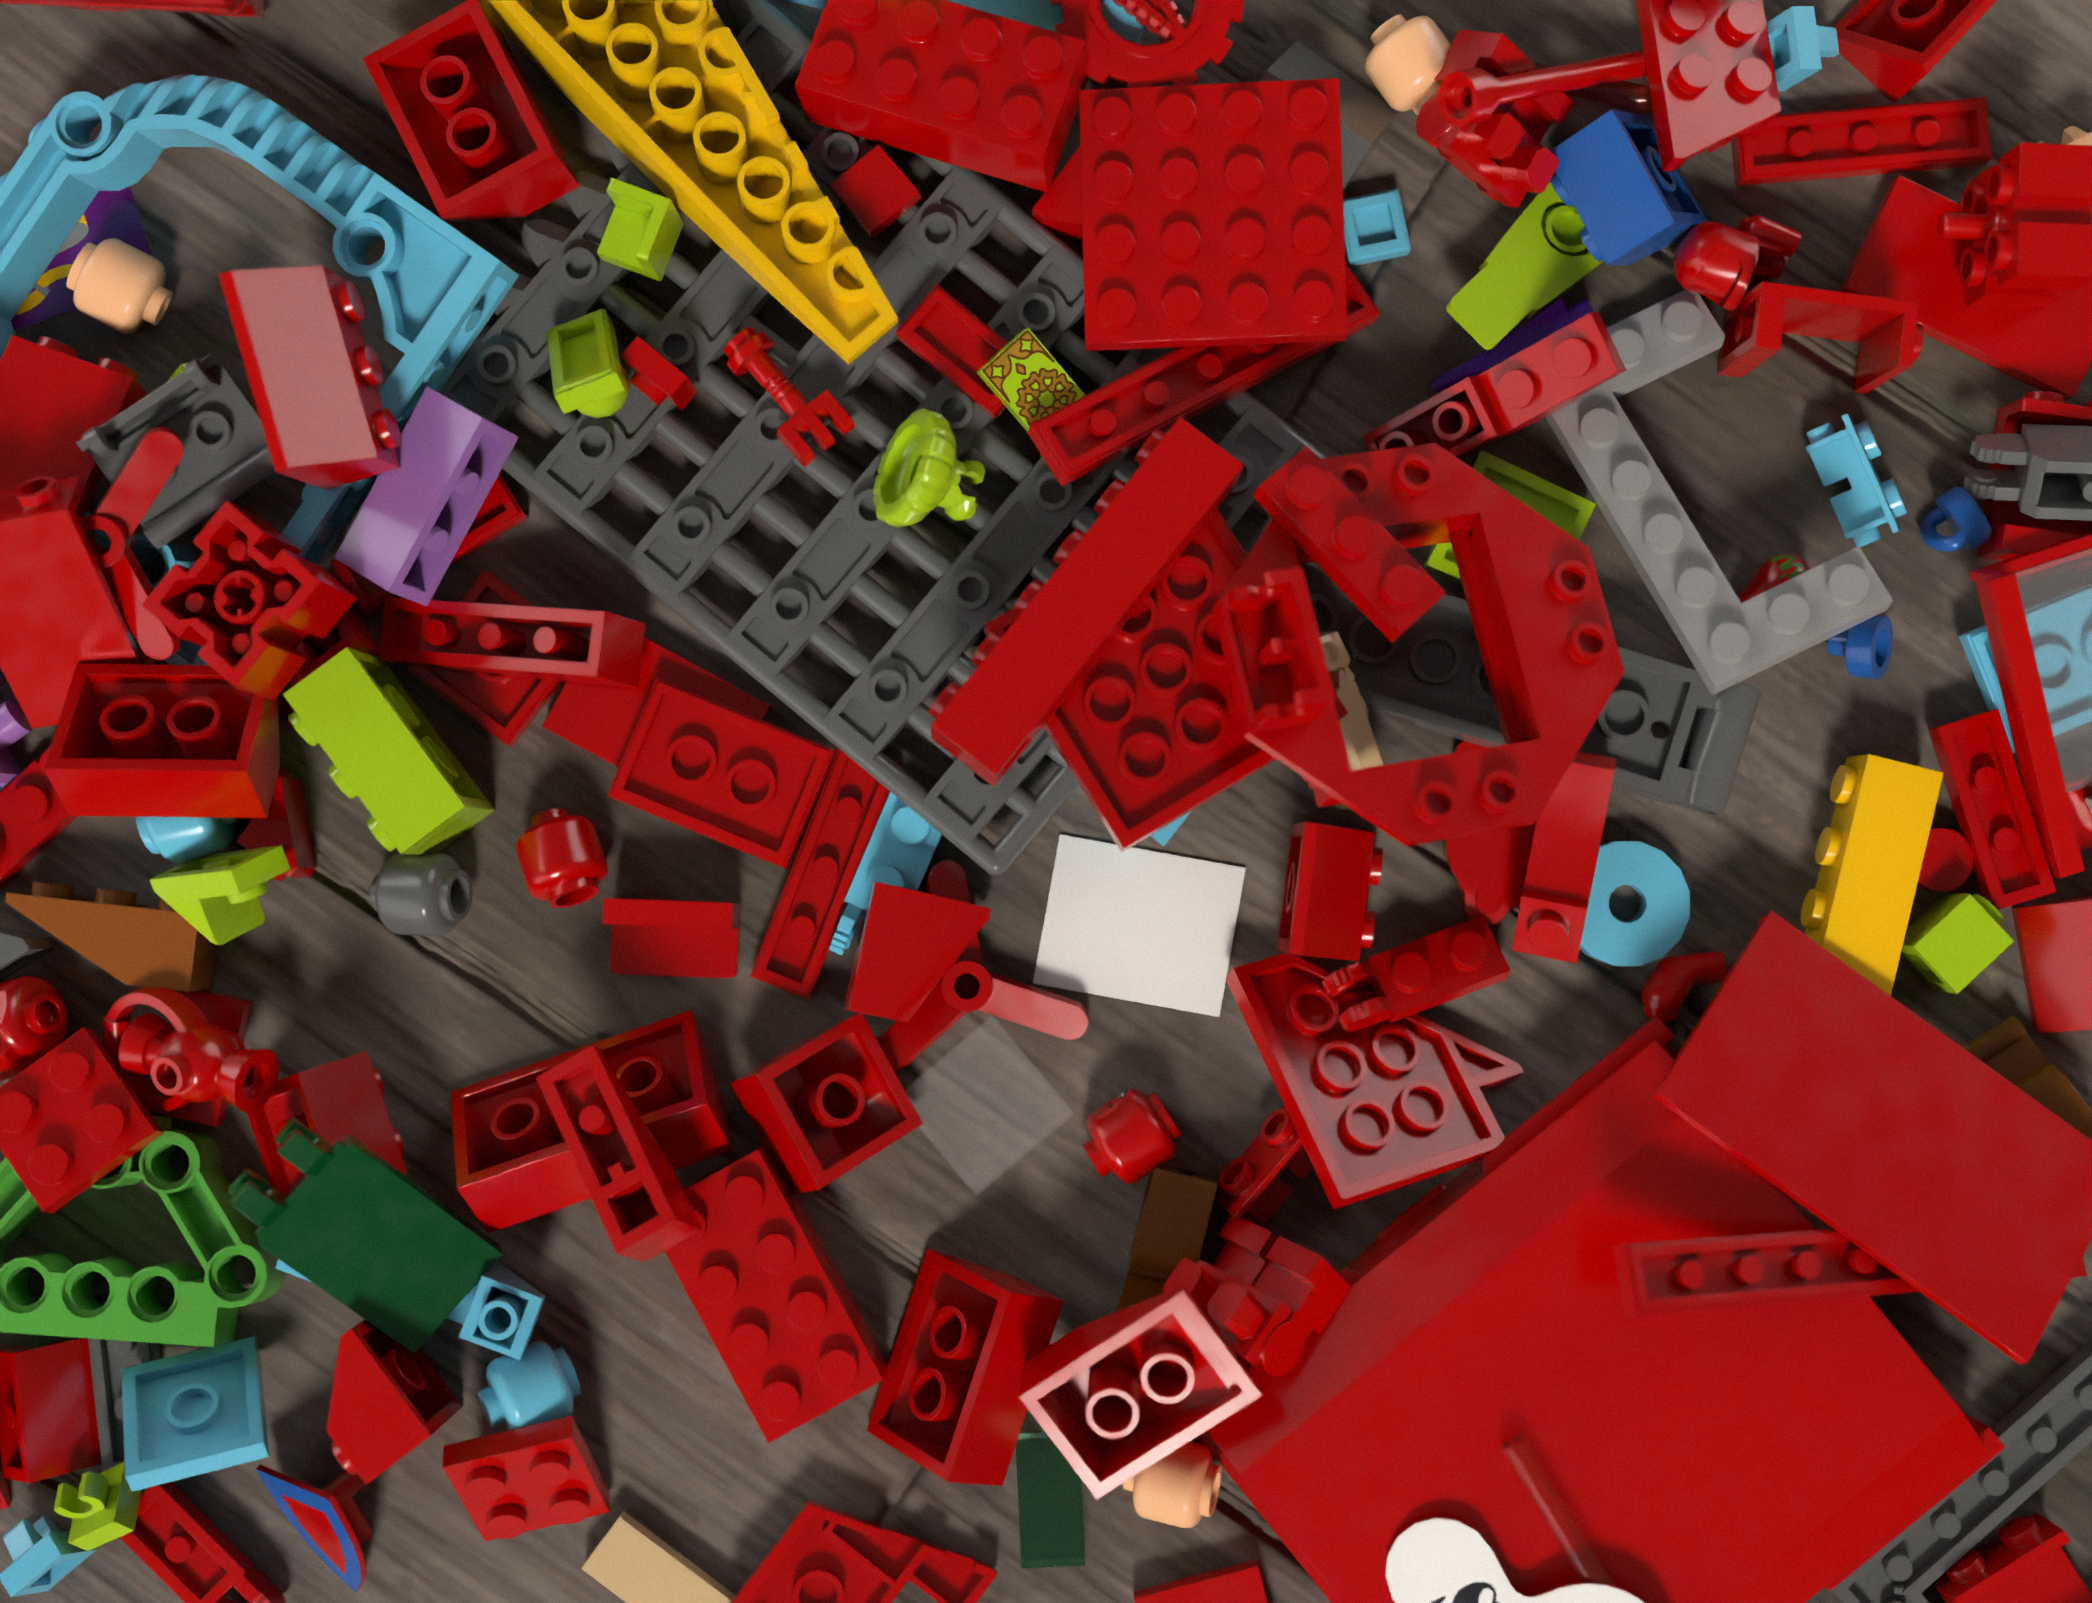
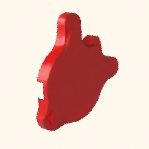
(1489, 865)

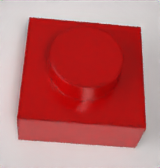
(657, 376)

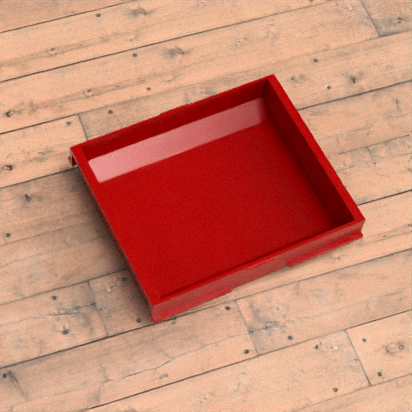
(1689, 1445)

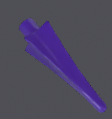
(1534, 330)

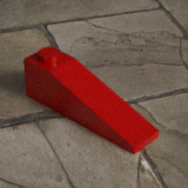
(514, 640)

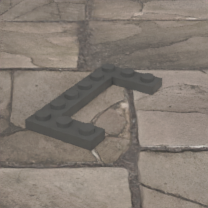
(2038, 1440)

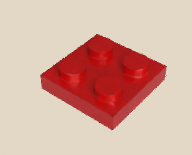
(71, 1120)
(527, 1478)

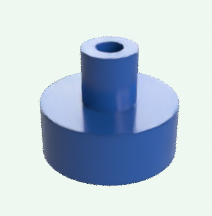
(1865, 647)

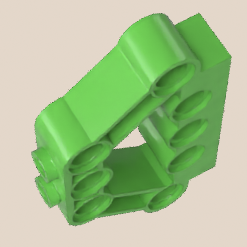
(203, 1305)

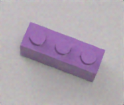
(429, 503)

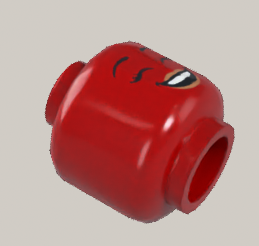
(1131, 1136)

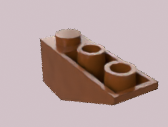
(123, 938)

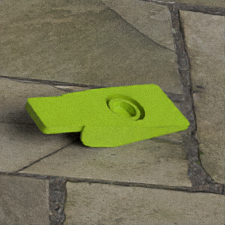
(1525, 271)

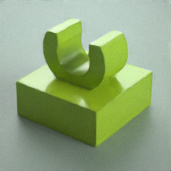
(99, 1508)

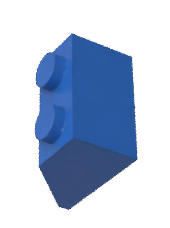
(1620, 189)

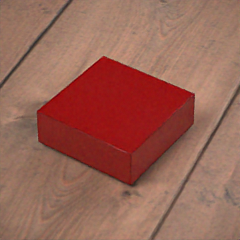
(875, 191)

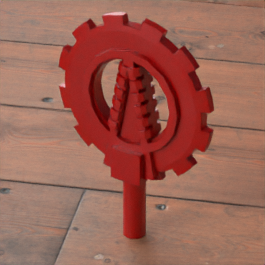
(1151, 65)

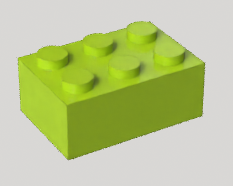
(386, 753)

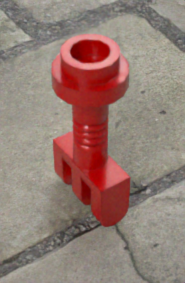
(750, 353)

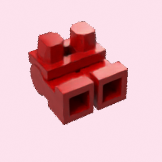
(1505, 148)
(1263, 1294)

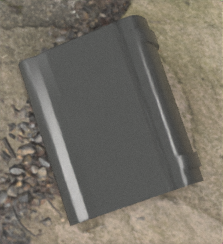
(220, 441)

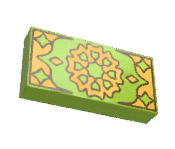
(1029, 379)

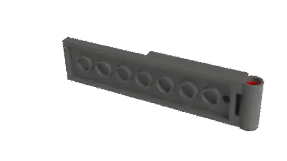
(1442, 685)

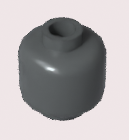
(421, 894)

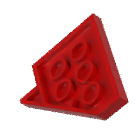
(1370, 1101)

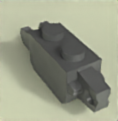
(2048, 474)

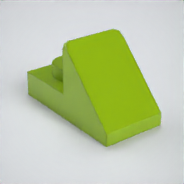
(222, 890)

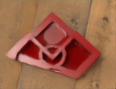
(907, 949)

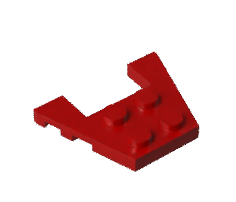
(853, 1560)

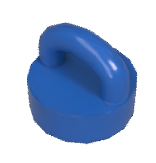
(1963, 517)

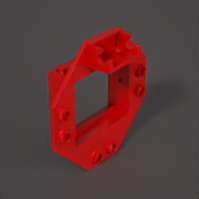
(1535, 624)

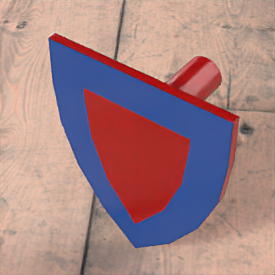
(325, 1519)

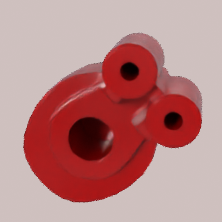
(1722, 259)

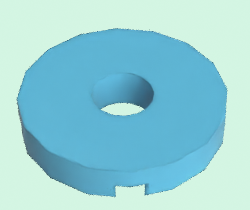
(1662, 909)

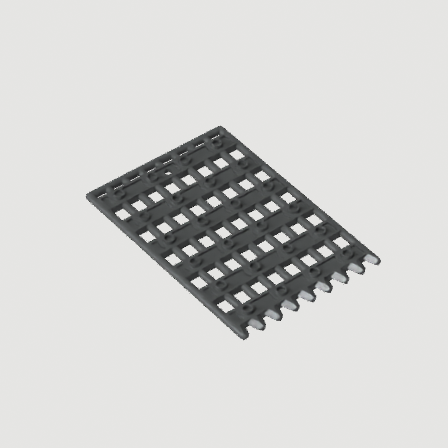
(741, 474)

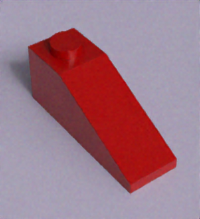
(617, 1157)

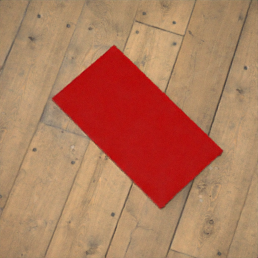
(1889, 1134)

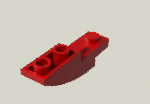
(1508, 394)

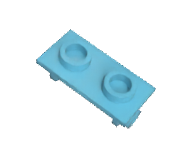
(1850, 456)

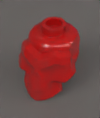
(30, 1022)

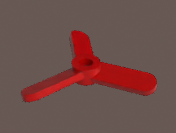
(119, 516)
(996, 994)

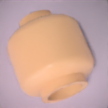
(1407, 61)
(119, 285)
(1178, 1487)

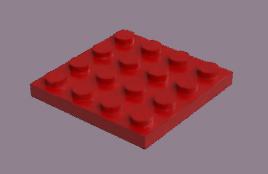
(1212, 215)
(1157, 711)

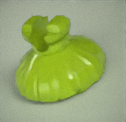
(923, 473)

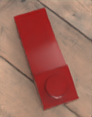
(1564, 861)

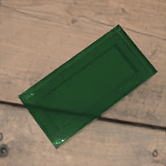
(1048, 1505)

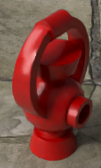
(187, 1061)

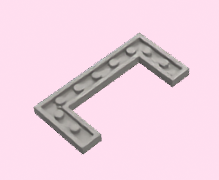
(1715, 629)

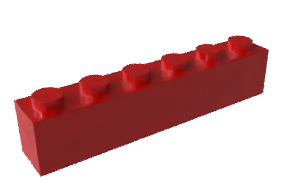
(1085, 601)

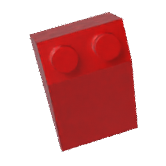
(1134, 1387)

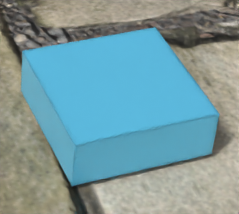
(1374, 228)

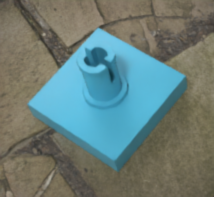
(193, 1413)

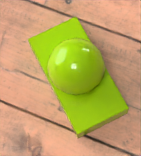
(587, 366)

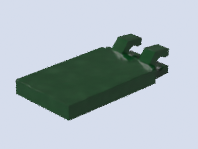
(366, 1234)

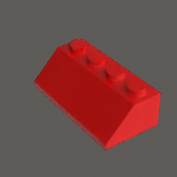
(514, 1155)

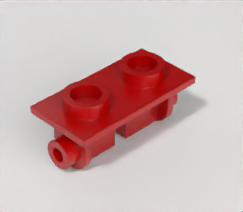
(1252, 1183)

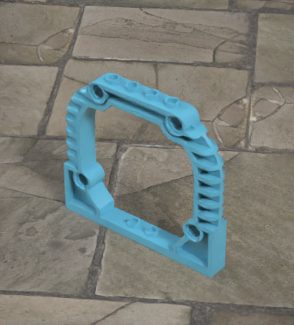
(429, 283)

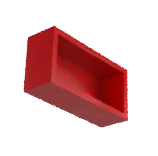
(946, 84)
(773, 1297)

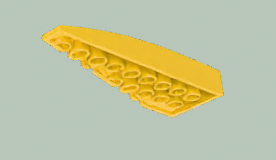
(701, 127)

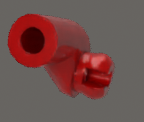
(1674, 978)

